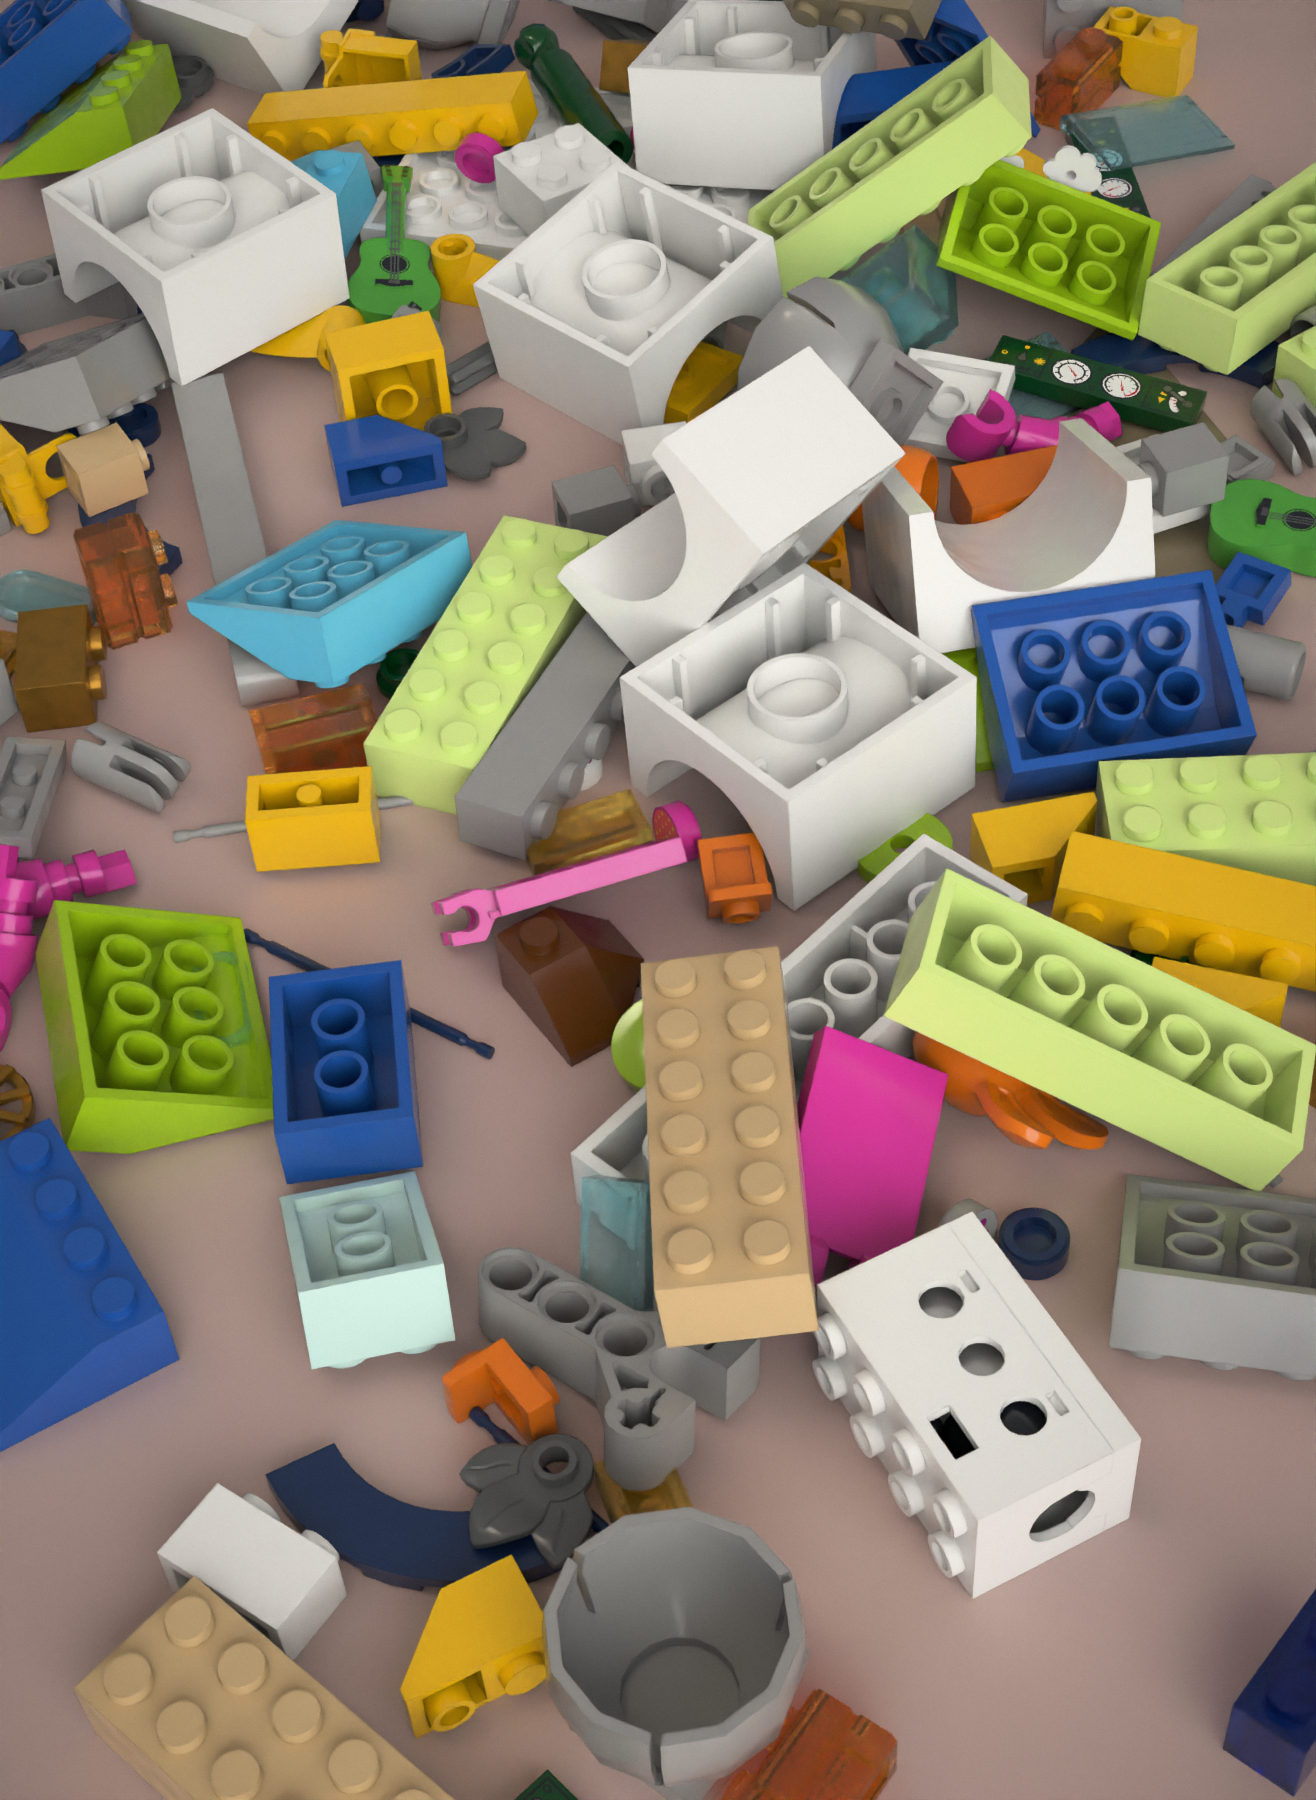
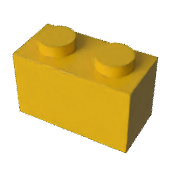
(313, 819)

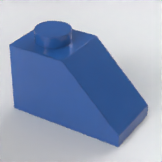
(383, 459)

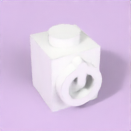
(641, 467)

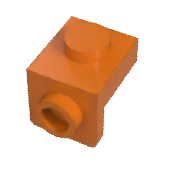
(734, 878)
(503, 1379)

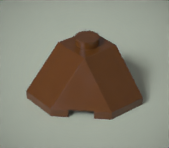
(570, 977)

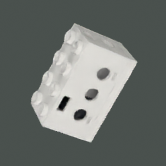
(974, 1404)

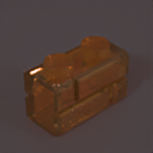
(1078, 77)
(125, 579)
(315, 731)
(821, 1756)

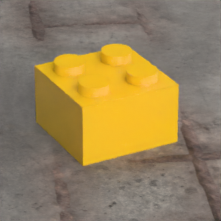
(390, 370)

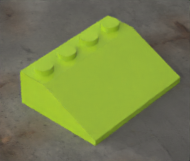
(102, 116)
(1050, 246)
(124, 1030)

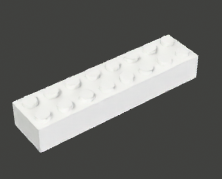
(830, 980)

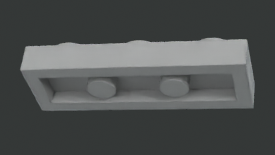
(27, 788)

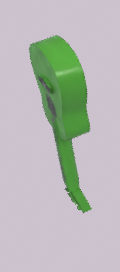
(393, 267)
(1265, 524)

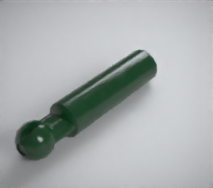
(568, 89)

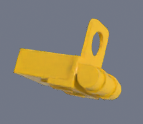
(367, 58)
(25, 481)

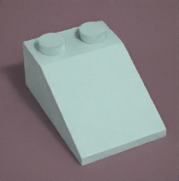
(367, 1271)

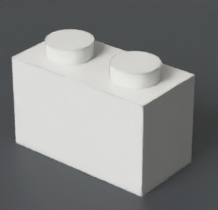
(257, 1566)

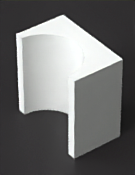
(244, 42)
(740, 94)
(205, 237)
(620, 295)
(753, 499)
(1074, 532)
(810, 722)

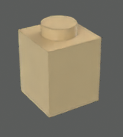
(104, 469)

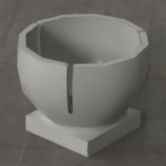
(451, 22)
(857, 347)
(675, 1649)

